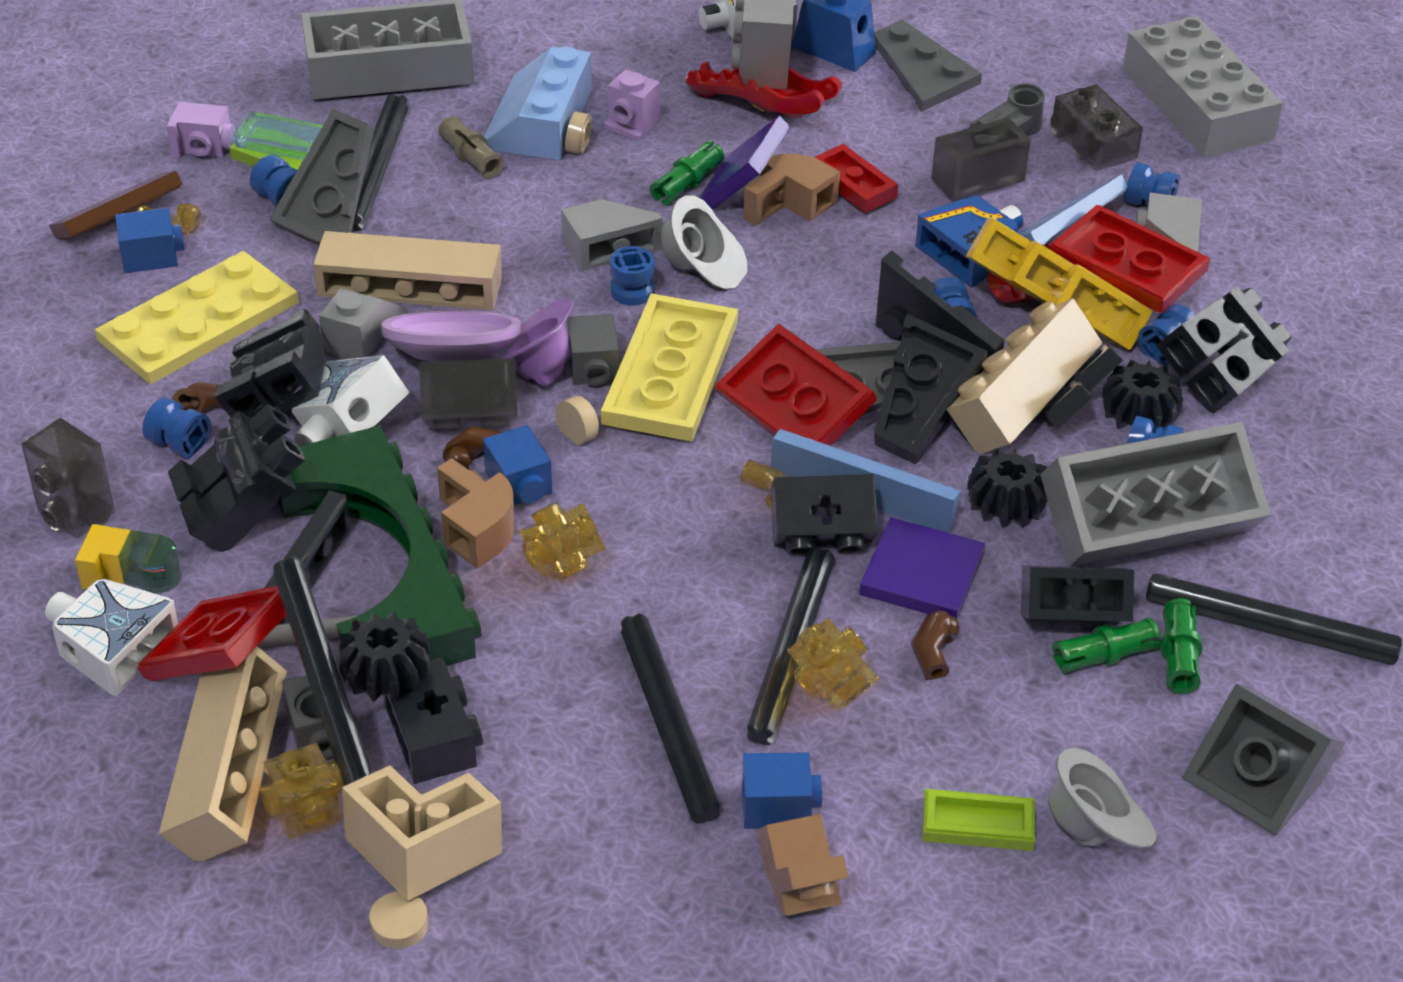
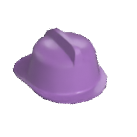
(542, 344)

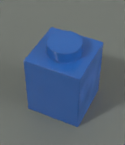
(148, 240)
(521, 461)
(778, 788)

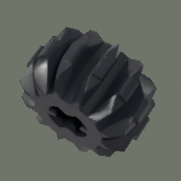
(1142, 392)
(1007, 487)
(384, 656)

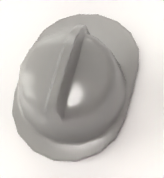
(702, 243)
(1094, 803)

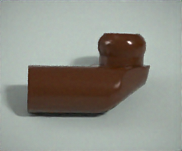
(198, 397)
(467, 445)
(928, 640)

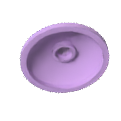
(451, 334)

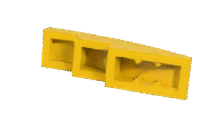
(1054, 279)

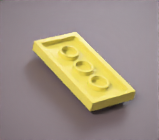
(196, 316)
(670, 367)

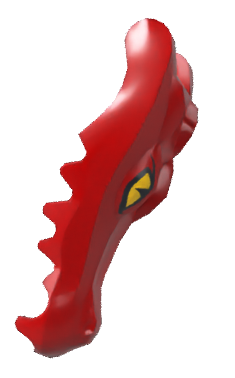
(799, 98)

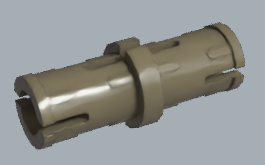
(471, 147)

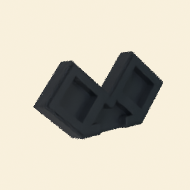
(1077, 388)

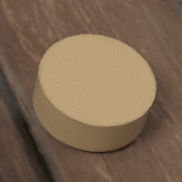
(578, 133)
(577, 419)
(398, 921)

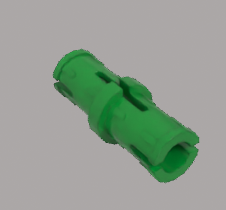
(687, 172)
(1106, 645)
(1181, 646)

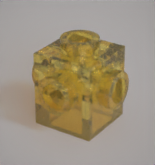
(561, 540)
(832, 663)
(302, 790)

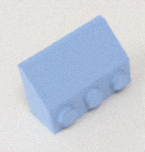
(541, 103)

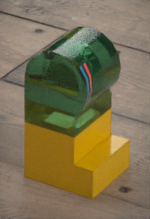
(128, 559)

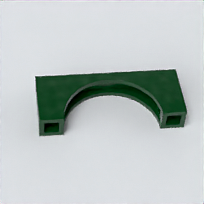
(377, 492)

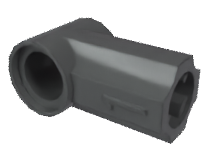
(1022, 106)

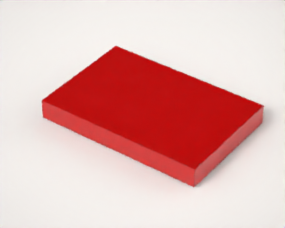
(1131, 257)
(795, 389)
(215, 635)

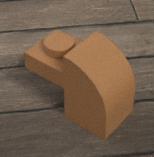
(793, 183)
(478, 514)
(801, 865)

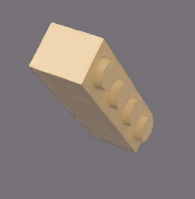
(409, 269)
(1024, 375)
(223, 758)

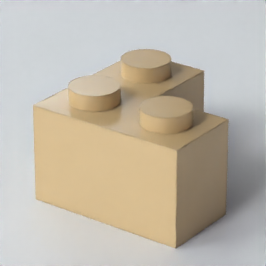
(422, 837)

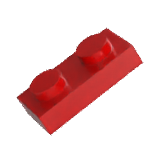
(859, 179)

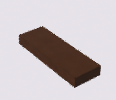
(117, 204)

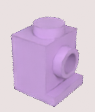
(633, 104)
(200, 130)

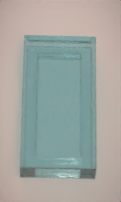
(277, 135)

